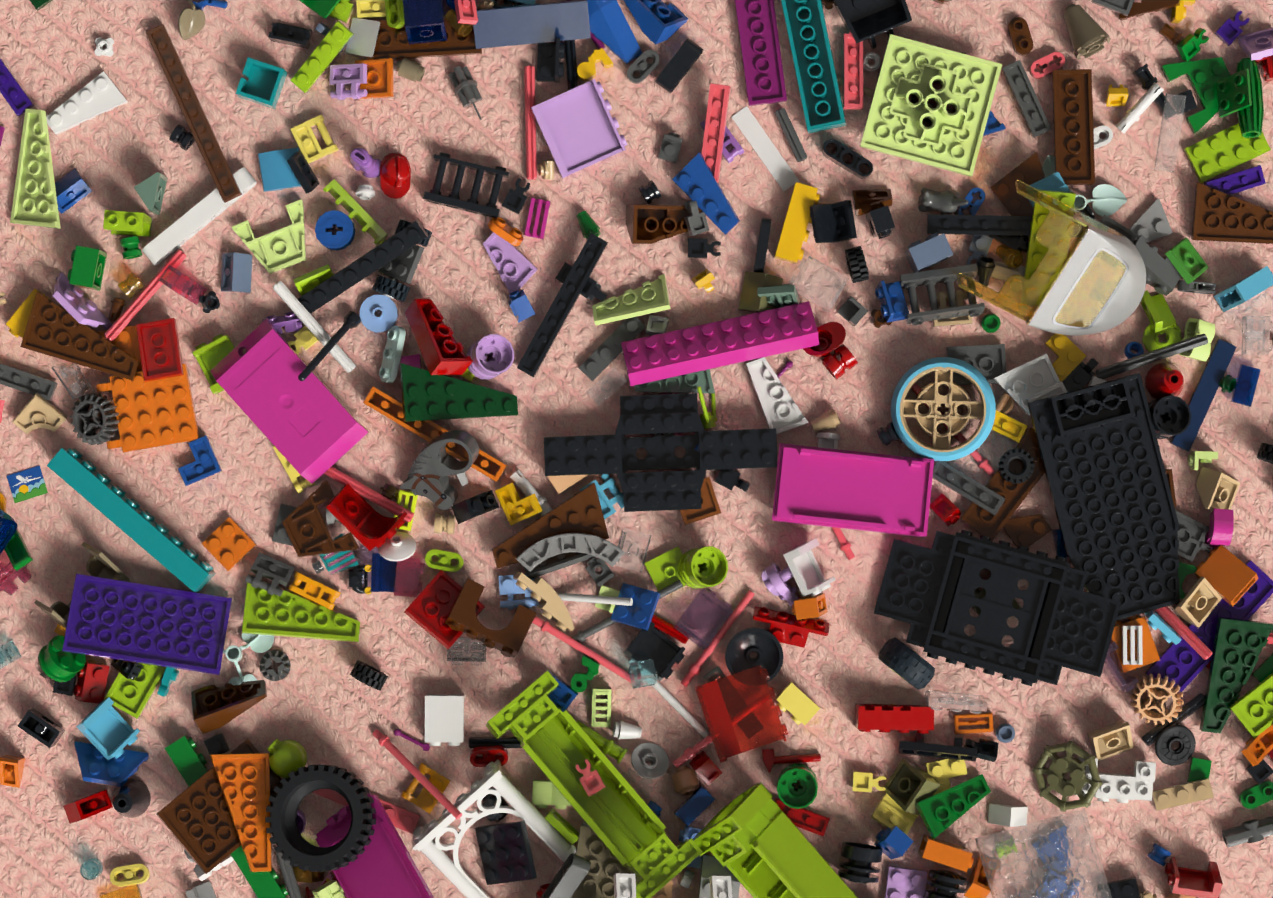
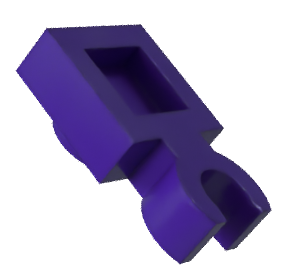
(1230, 29)

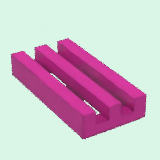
(540, 202)

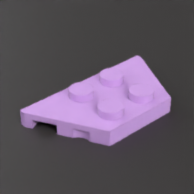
(77, 304)

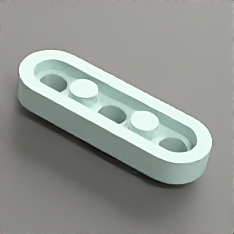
(392, 354)

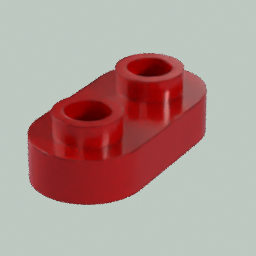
(489, 755)

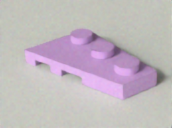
(510, 262)

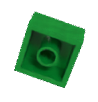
(87, 268)

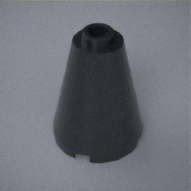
(131, 798)

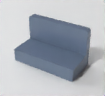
(236, 272)

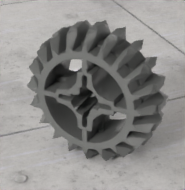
(100, 415)

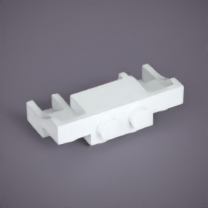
(1124, 786)

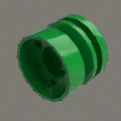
(804, 794)

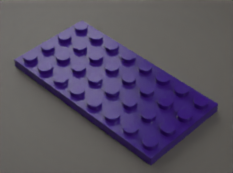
(147, 624)

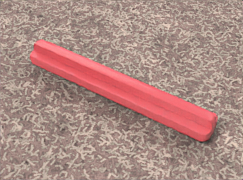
(1184, 632)

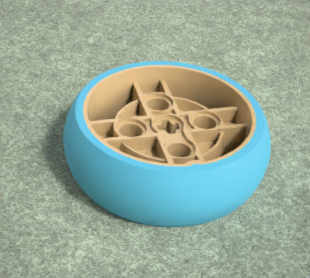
(956, 423)

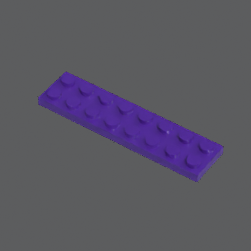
(1182, 661)

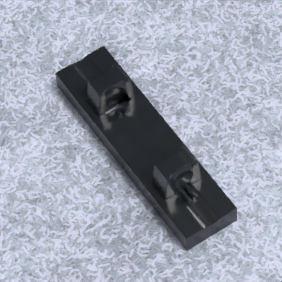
(940, 751)

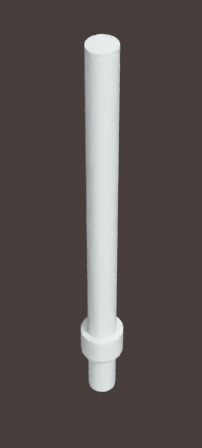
(680, 709)

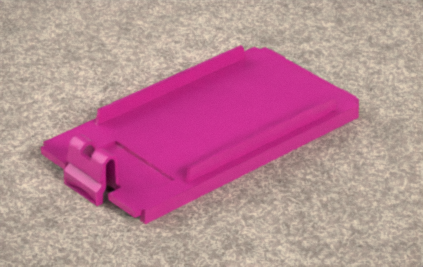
(384, 866)

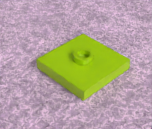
(664, 568)

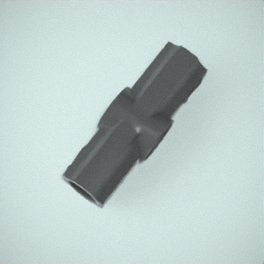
(1249, 832)

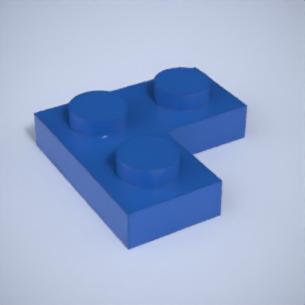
(205, 464)

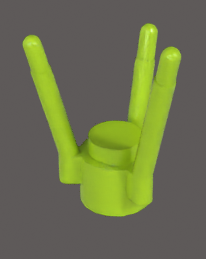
(707, 419)

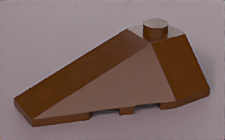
(655, 222)

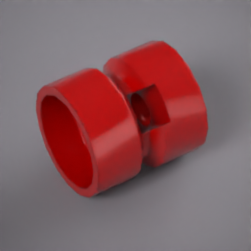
(839, 361)

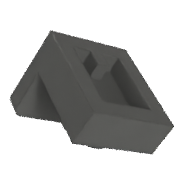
(670, 147)

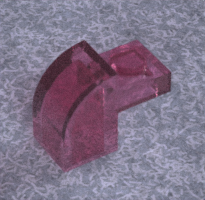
(182, 284)

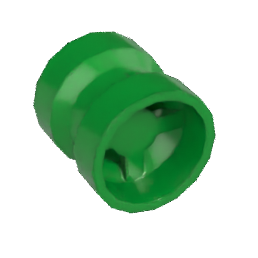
(130, 247)

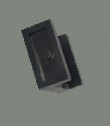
(658, 647)

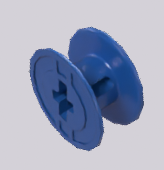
(342, 238)

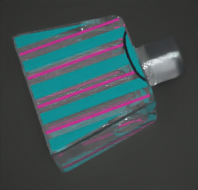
(336, 561)

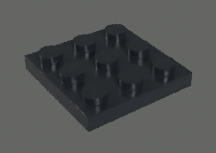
(505, 852)

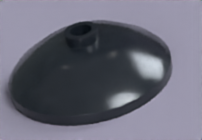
(763, 643)

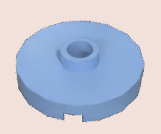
(386, 320)

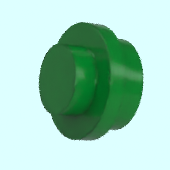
(990, 323)

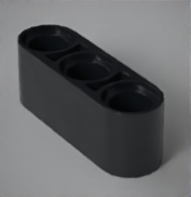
(679, 65)
(857, 159)

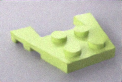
(281, 247)

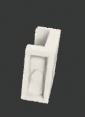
(806, 569)
(444, 719)

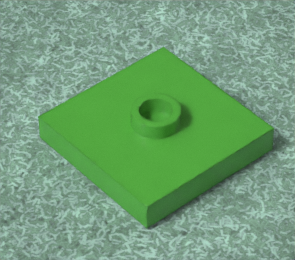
(1187, 260)

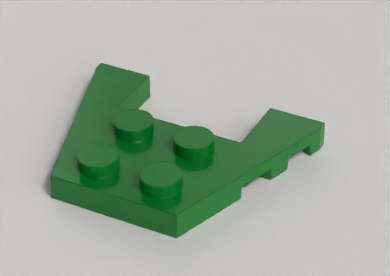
(1203, 79)

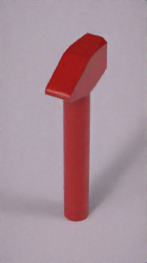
(769, 758)

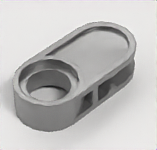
(1197, 287)

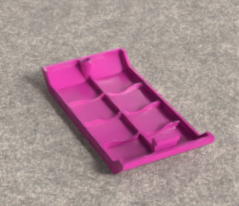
(295, 415)

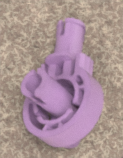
(778, 584)

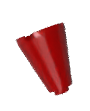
(1164, 380)

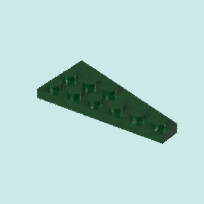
(446, 398)

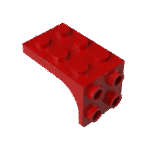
(362, 519)

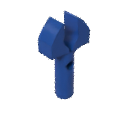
(216, 3)

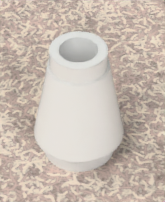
(625, 730)

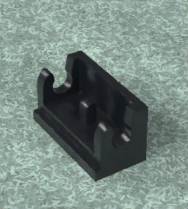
(290, 35)

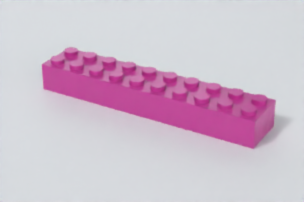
(720, 343)

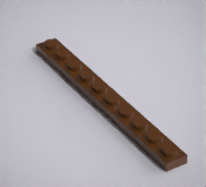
(193, 113)

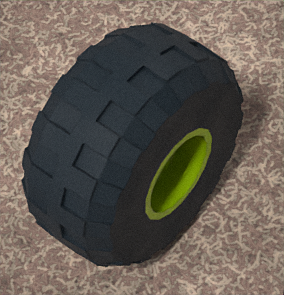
(906, 663)

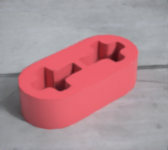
(1045, 61)

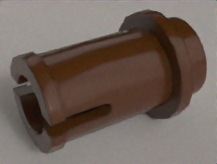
(1171, 34)
(116, 308)

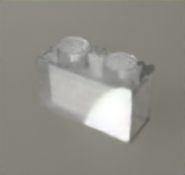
(467, 650)

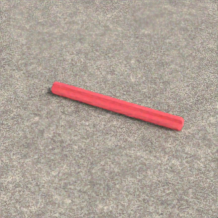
(530, 123)
(142, 298)
(369, 493)

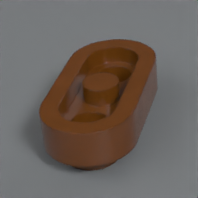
(1021, 35)

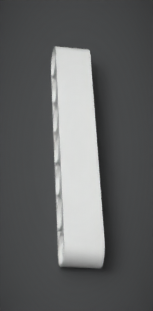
(194, 220)

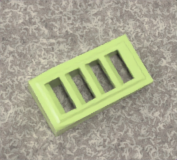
(601, 691)

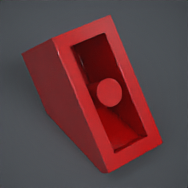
(88, 806)

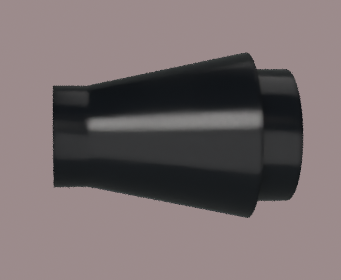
(985, 269)

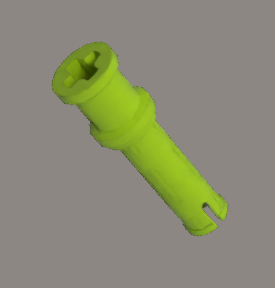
(607, 746)

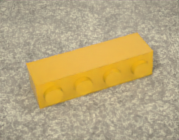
(796, 223)

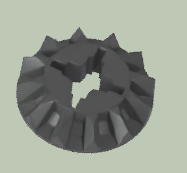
(283, 669)

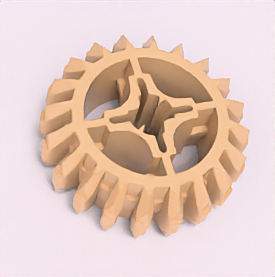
(1162, 713)

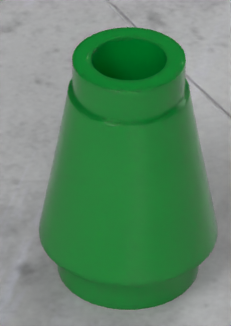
(587, 225)

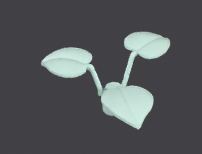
(1105, 198)
(258, 644)

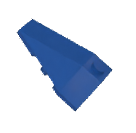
(656, 18)

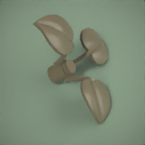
(190, 21)

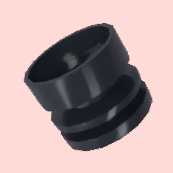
(1173, 413)
(860, 862)
(945, 885)

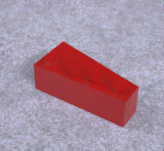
(435, 339)
(894, 717)

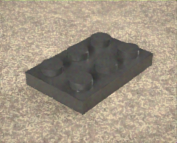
(986, 358)

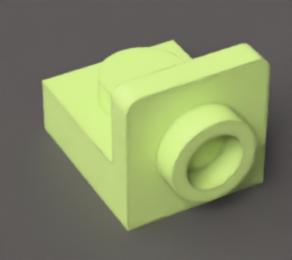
(1204, 456)

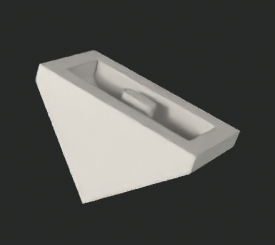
(1007, 815)

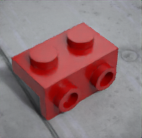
(91, 683)

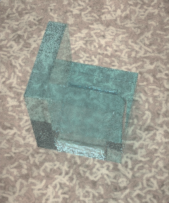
(642, 673)

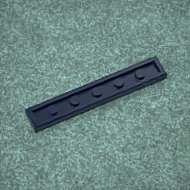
(1205, 392)

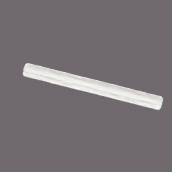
(312, 325)

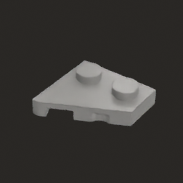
(1152, 223)

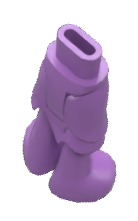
(363, 161)

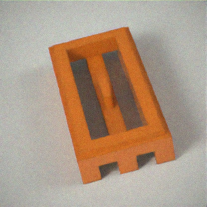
(973, 715)

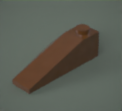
(219, 705)

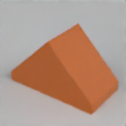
(11, 770)

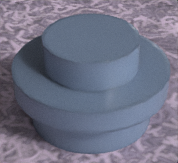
(1005, 733)

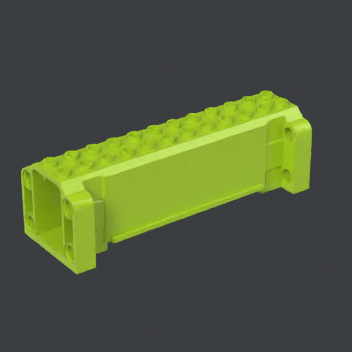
(613, 813)
(768, 850)

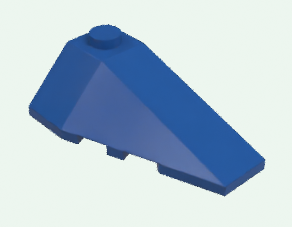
(612, 28)

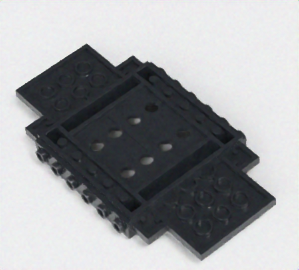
(1055, 626)

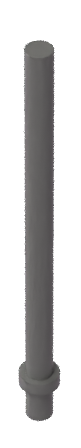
(581, 635)

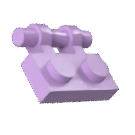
(348, 75)

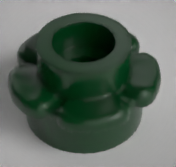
(1227, 384)

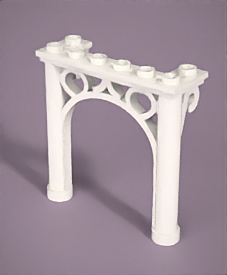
(432, 848)

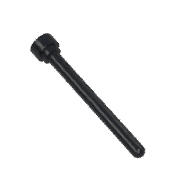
(351, 321)

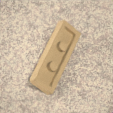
(1182, 794)

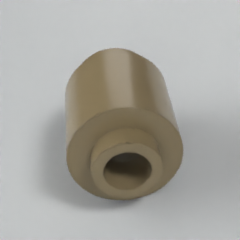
(410, 69)

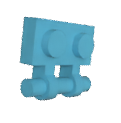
(606, 504)
(1156, 621)

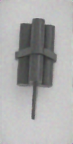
(465, 87)

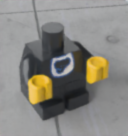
(357, 579)

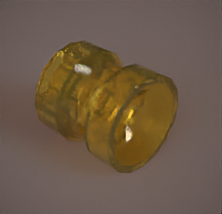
(131, 285)

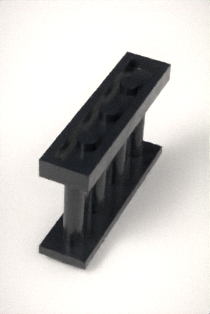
(453, 199)

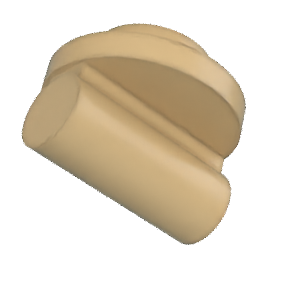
(546, 169)

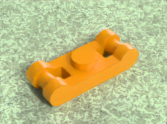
(314, 590)

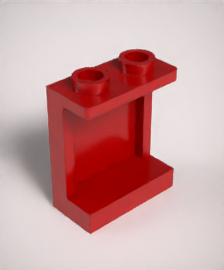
(1194, 882)

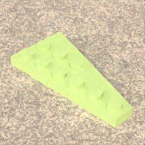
(35, 185)

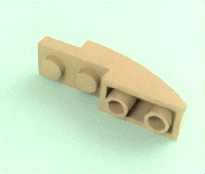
(551, 604)

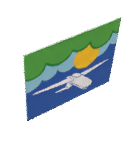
(27, 484)

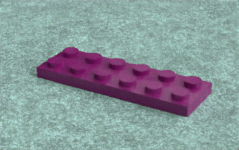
(760, 52)

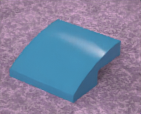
(276, 171)

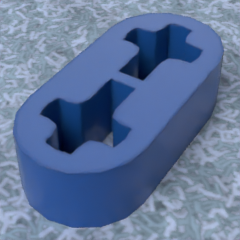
(974, 207)

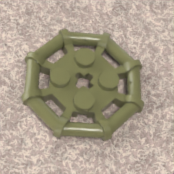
(1077, 772)

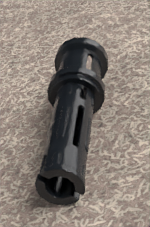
(1147, 81)

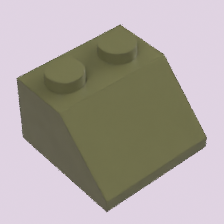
(910, 785)

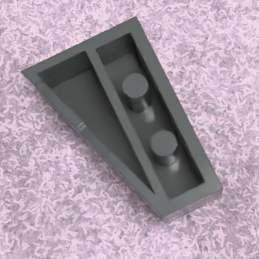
(1159, 271)

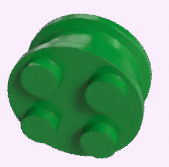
(57, 663)

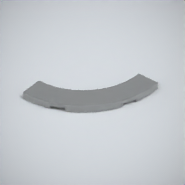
(568, 543)

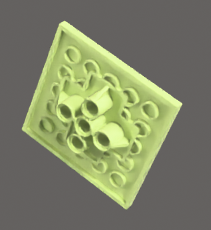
(896, 123)

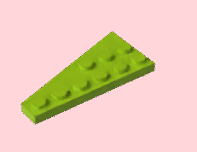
(294, 617)

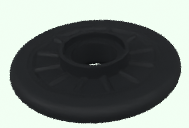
(1167, 737)

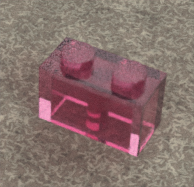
(408, 577)

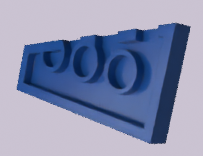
(700, 185)

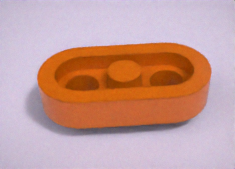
(502, 229)

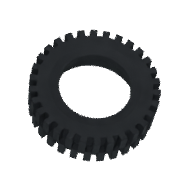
(284, 813)

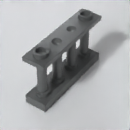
(929, 279)

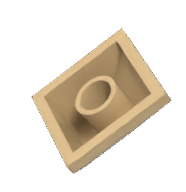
(1216, 489)
(1198, 603)

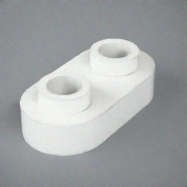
(1102, 142)

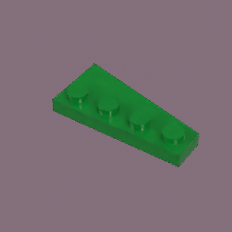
(946, 807)

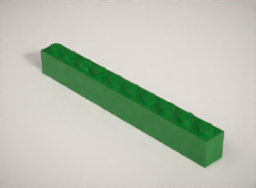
(192, 767)

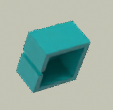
(263, 84)

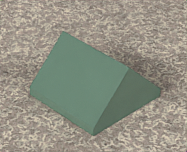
(152, 192)

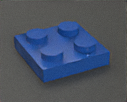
(642, 609)

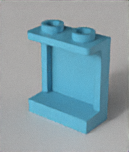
(107, 730)

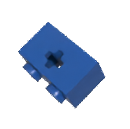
(893, 842)

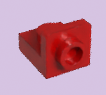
(1267, 67)
(945, 510)
(705, 768)

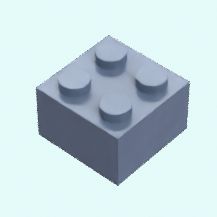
(928, 253)

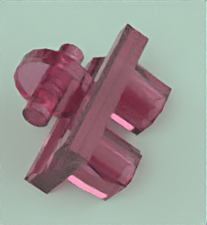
(7, 583)

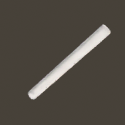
(596, 599)

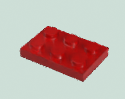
(159, 349)

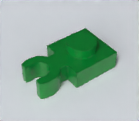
(1190, 44)

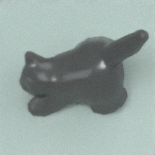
(944, 201)

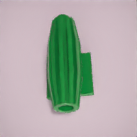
(1243, 95)

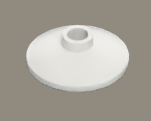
(398, 548)

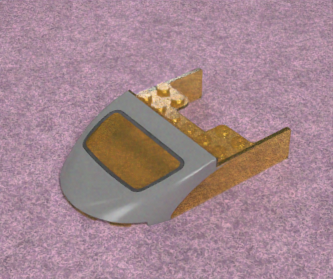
(1083, 282)

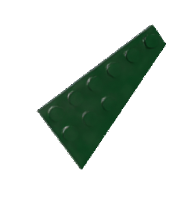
(1232, 662)

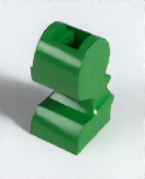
(580, 679)

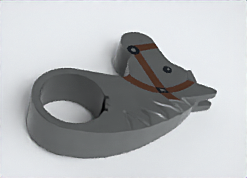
(433, 465)

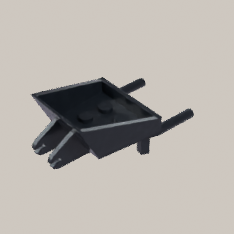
(872, 17)

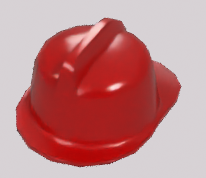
(395, 175)
(830, 337)

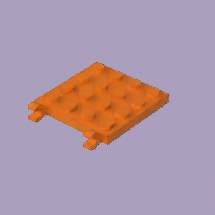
(152, 411)

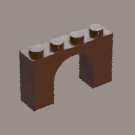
(464, 618)

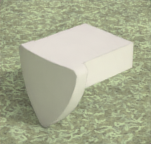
(828, 440)

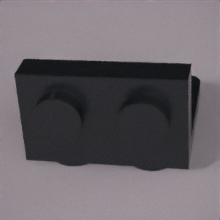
(833, 222)

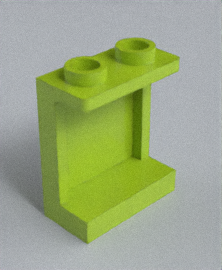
(127, 223)
(210, 355)

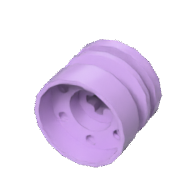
(499, 354)

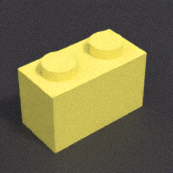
(797, 704)

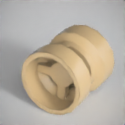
(444, 524)

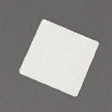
(364, 37)

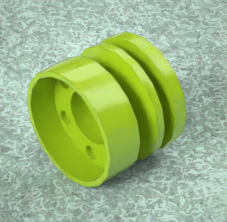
(711, 563)

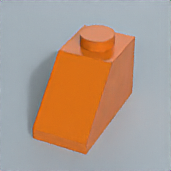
(810, 606)
(978, 884)

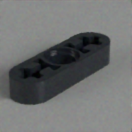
(762, 245)

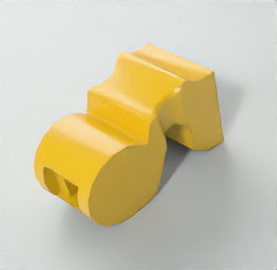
(587, 71)

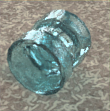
(89, 872)

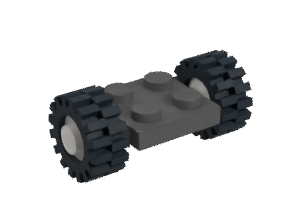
(400, 268)

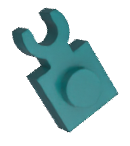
(169, 675)

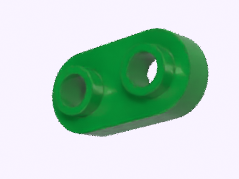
(1258, 794)

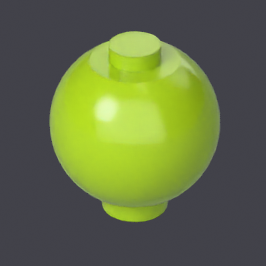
(286, 757)

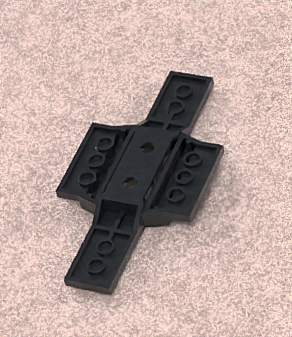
(652, 416)

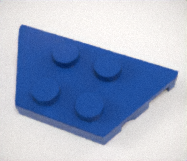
(110, 772)

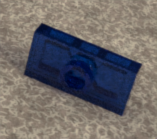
(1245, 385)

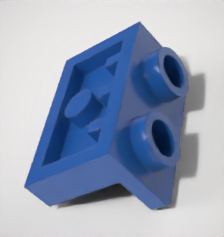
(892, 301)

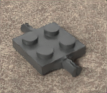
(1191, 537)

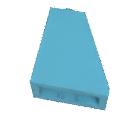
(1245, 289)

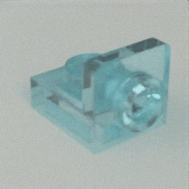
(8, 654)

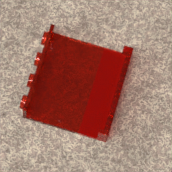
(741, 712)

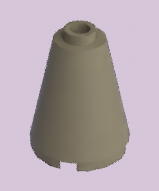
(1084, 32)

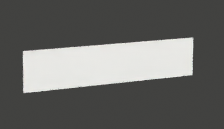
(765, 148)

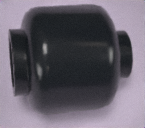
(489, 801)

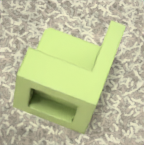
(607, 591)

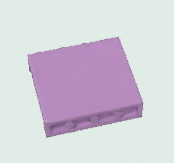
(579, 128)

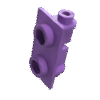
(288, 320)

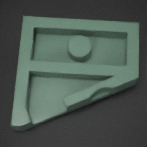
(780, 295)

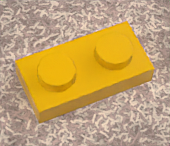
(1008, 427)

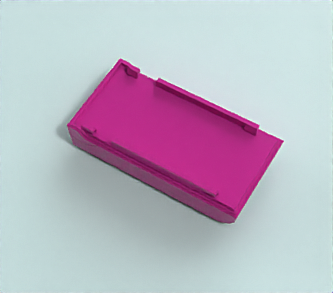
(853, 490)

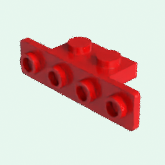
(788, 628)

